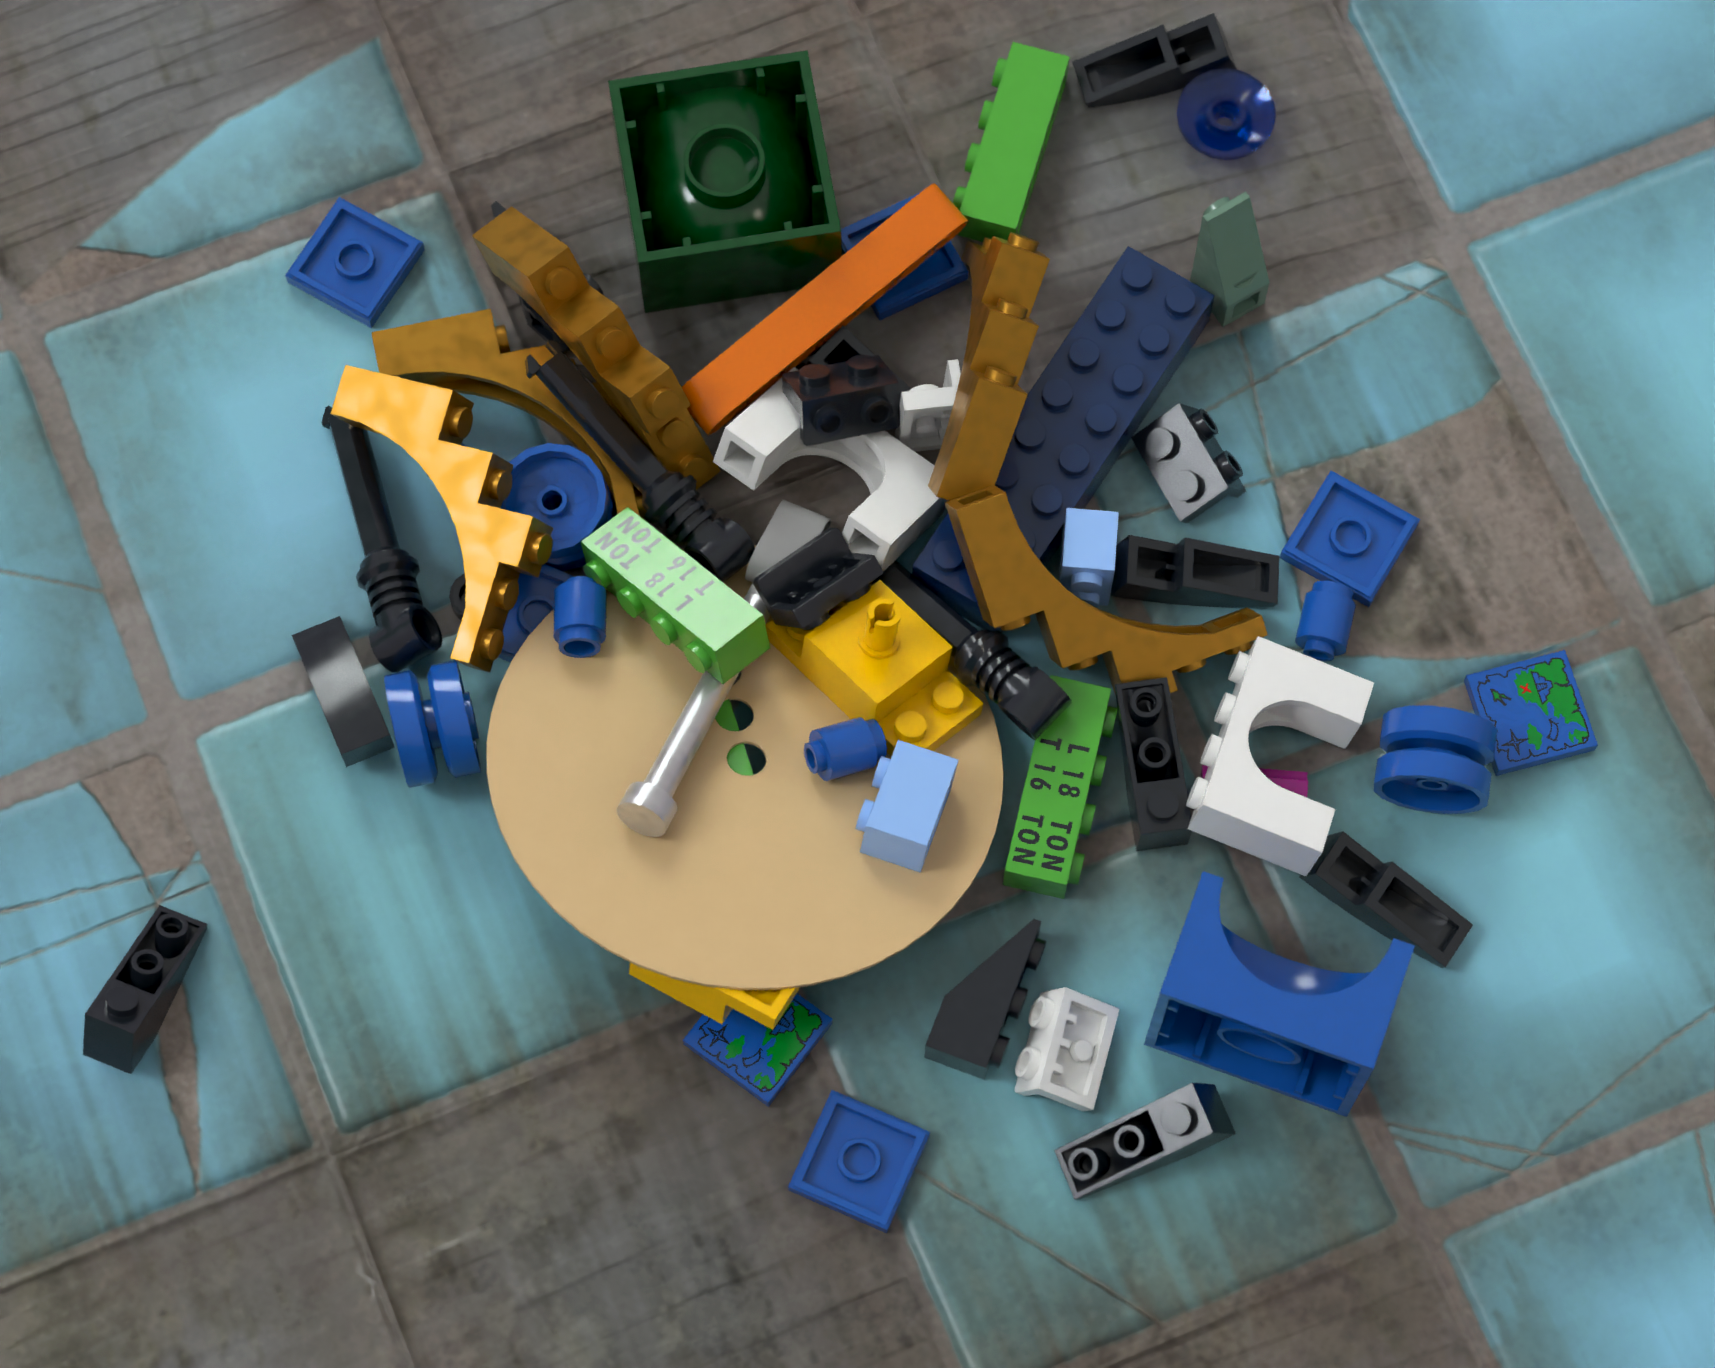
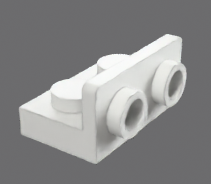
(927, 411)
(1066, 1048)

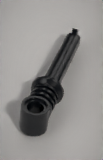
(667, 495)
(387, 573)
(984, 658)

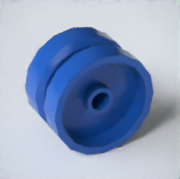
(563, 492)
(433, 723)
(1435, 759)

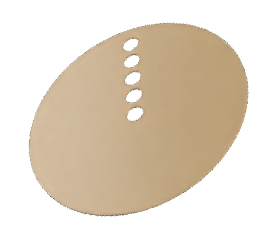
(756, 869)

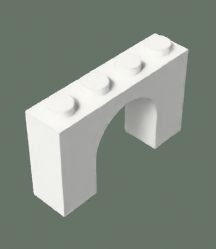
(897, 476)
(1235, 798)

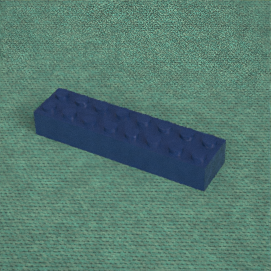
(1082, 412)

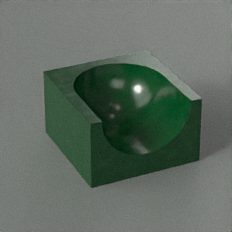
(725, 180)

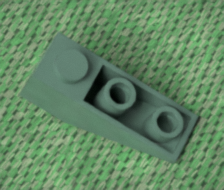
(1230, 259)

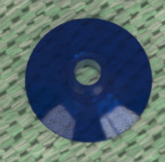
(1227, 95)

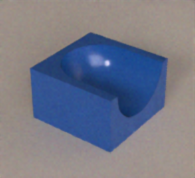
(1270, 1016)

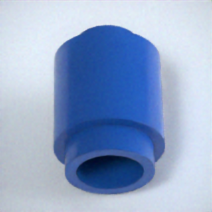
(580, 617)
(1326, 620)
(845, 748)

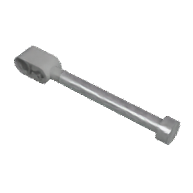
(649, 804)

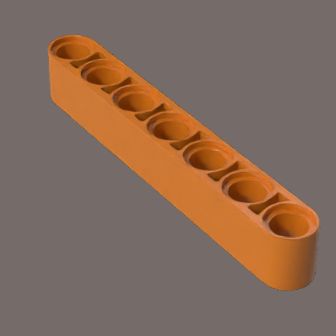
(822, 308)

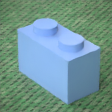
(1089, 554)
(907, 806)

